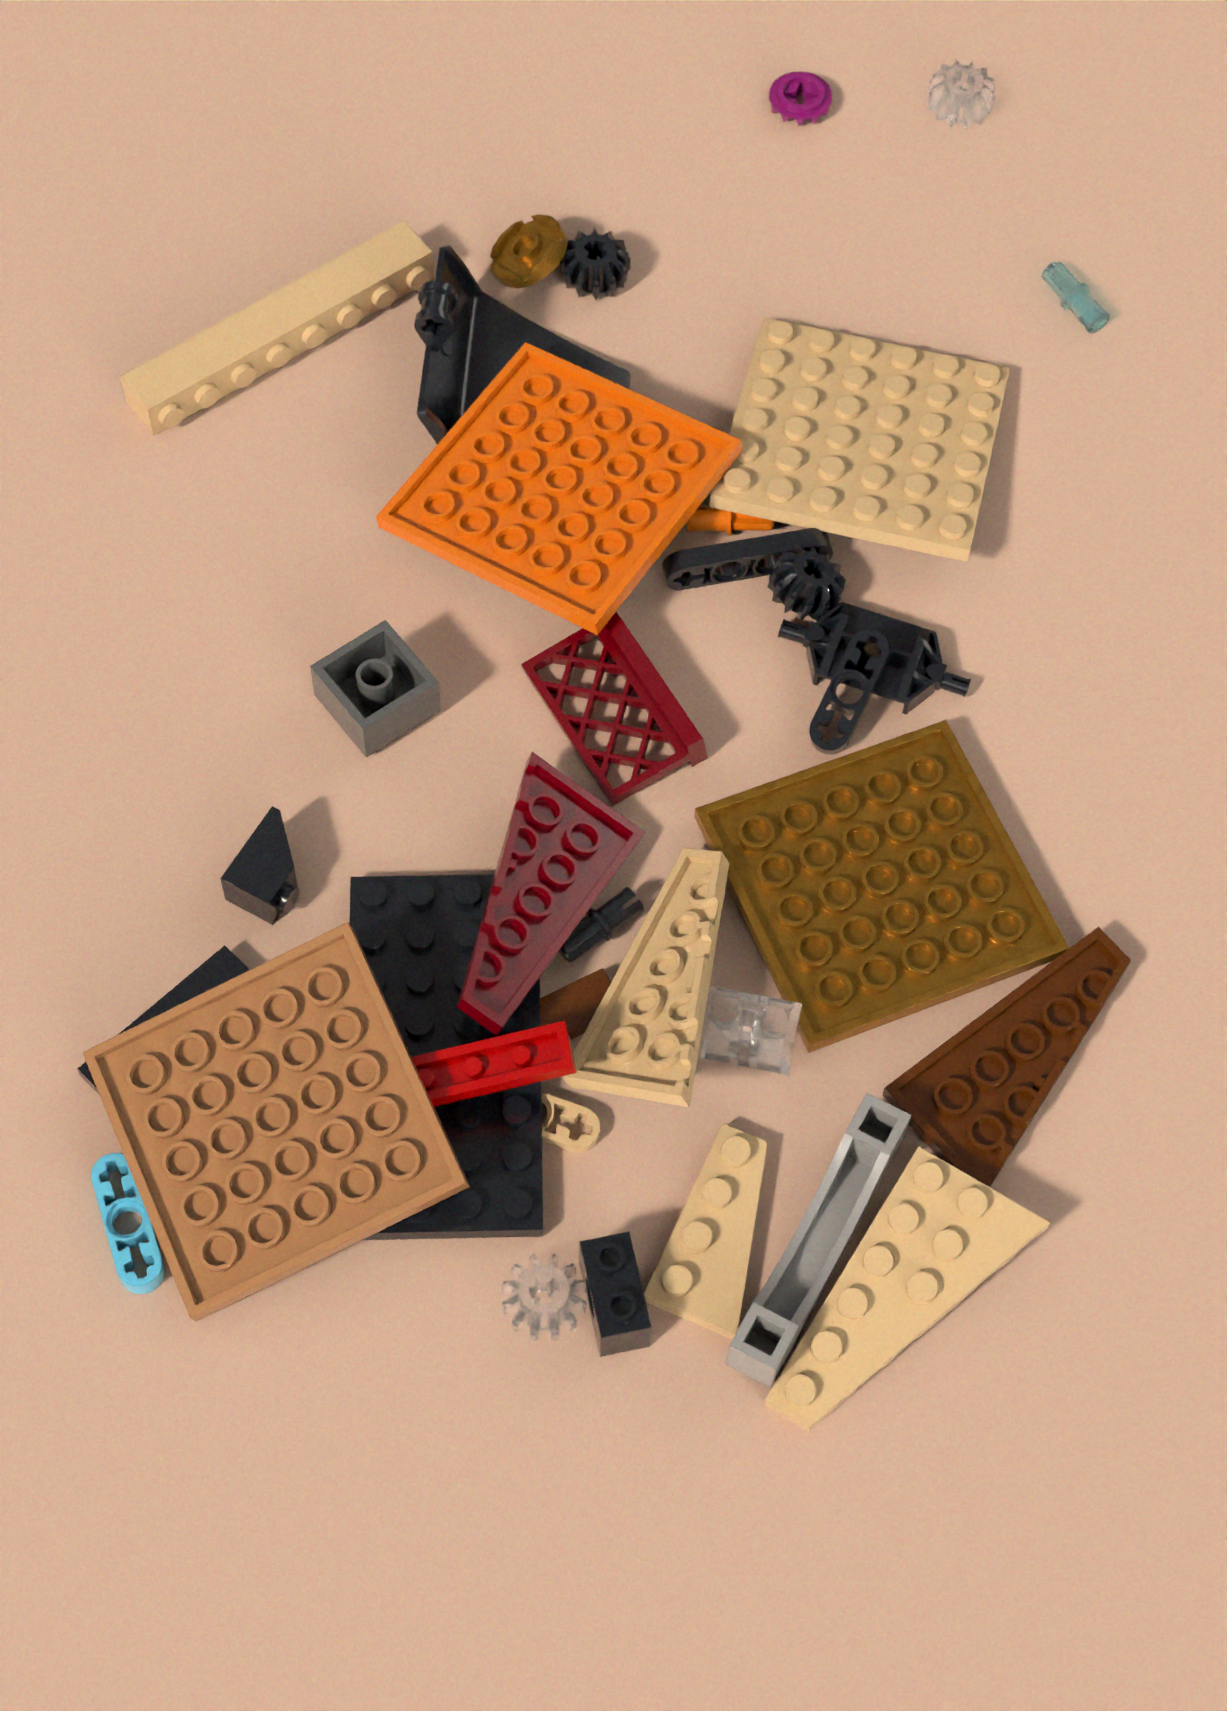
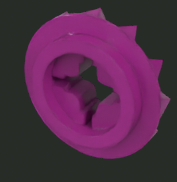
(814, 89)

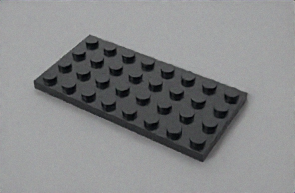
(420, 948)

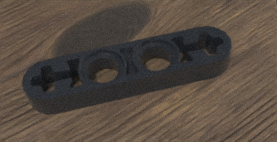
(737, 558)

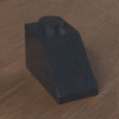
(263, 872)

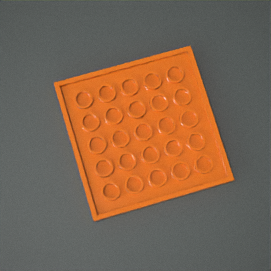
(560, 486)

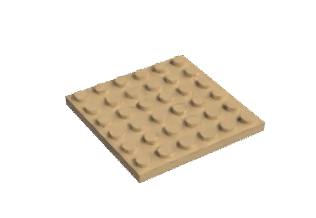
(863, 439)

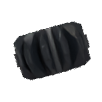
(595, 264)
(806, 582)

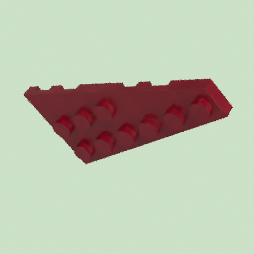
(548, 876)

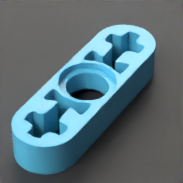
(123, 1259)

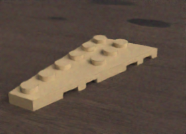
(654, 1011)
(913, 1266)

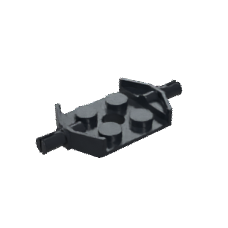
(913, 661)

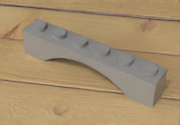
(819, 1241)

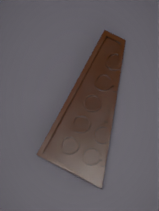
(994, 1074)

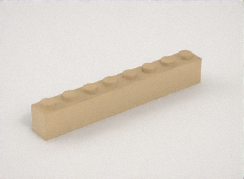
(277, 328)

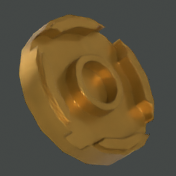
(528, 251)

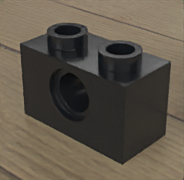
(614, 1294)

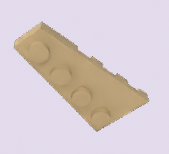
(711, 1244)

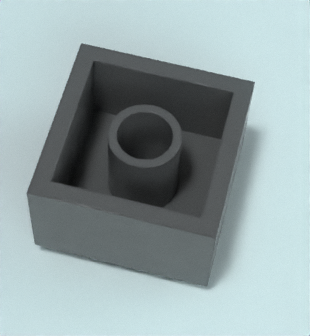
(375, 688)

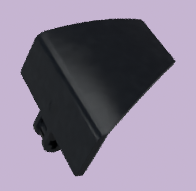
(472, 340)

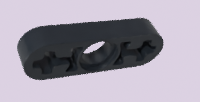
(851, 656)

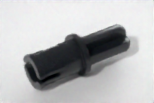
(600, 924)

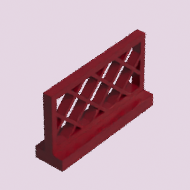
(651, 695)

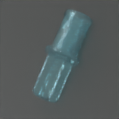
(1075, 297)

